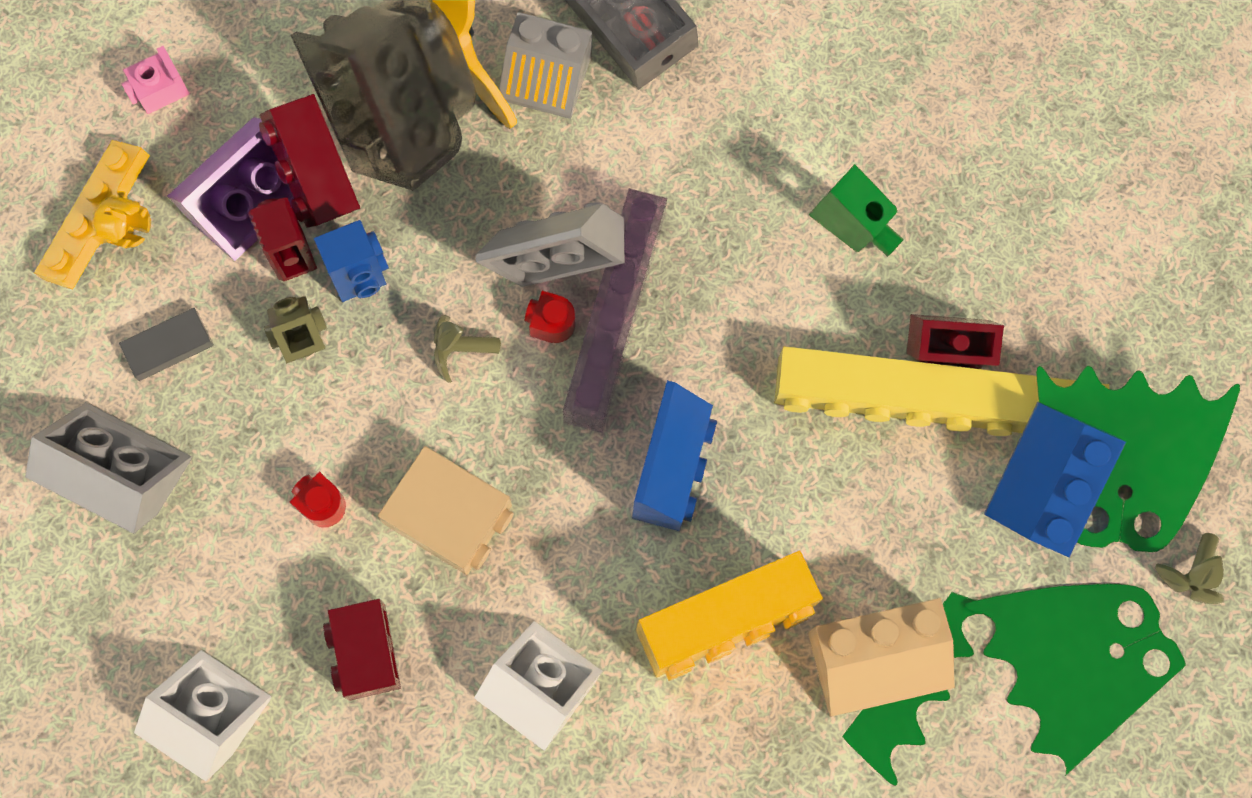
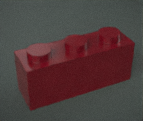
(308, 161)

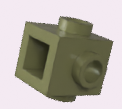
(295, 328)

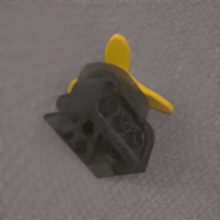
(399, 85)

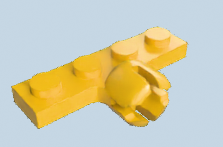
(98, 216)

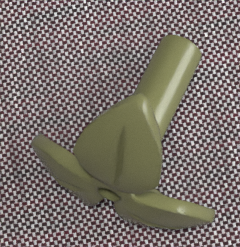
(449, 340)
(1204, 575)

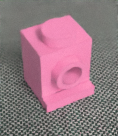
(154, 82)

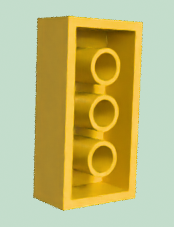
(727, 614)

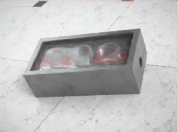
(639, 34)

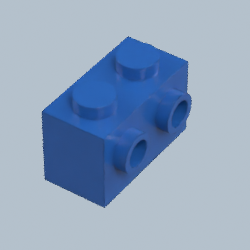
(353, 260)

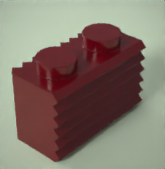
(282, 238)

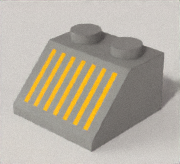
(545, 65)

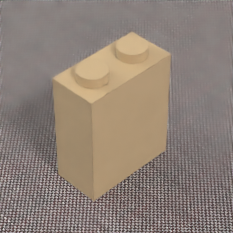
(447, 511)

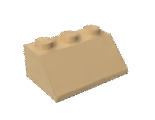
(884, 657)

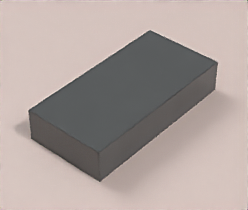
(166, 344)

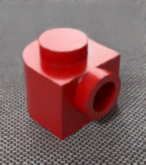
(550, 318)
(318, 500)

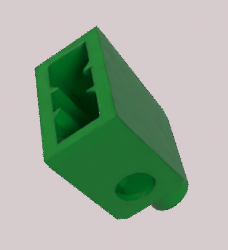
(858, 213)

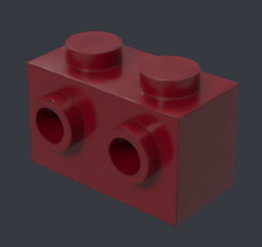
(955, 340)
(362, 650)

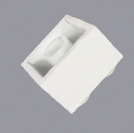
(537, 685)
(201, 714)

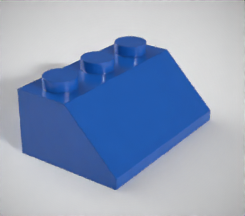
(674, 459)
(1054, 479)

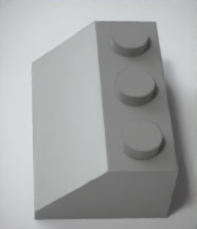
(556, 245)
(106, 466)

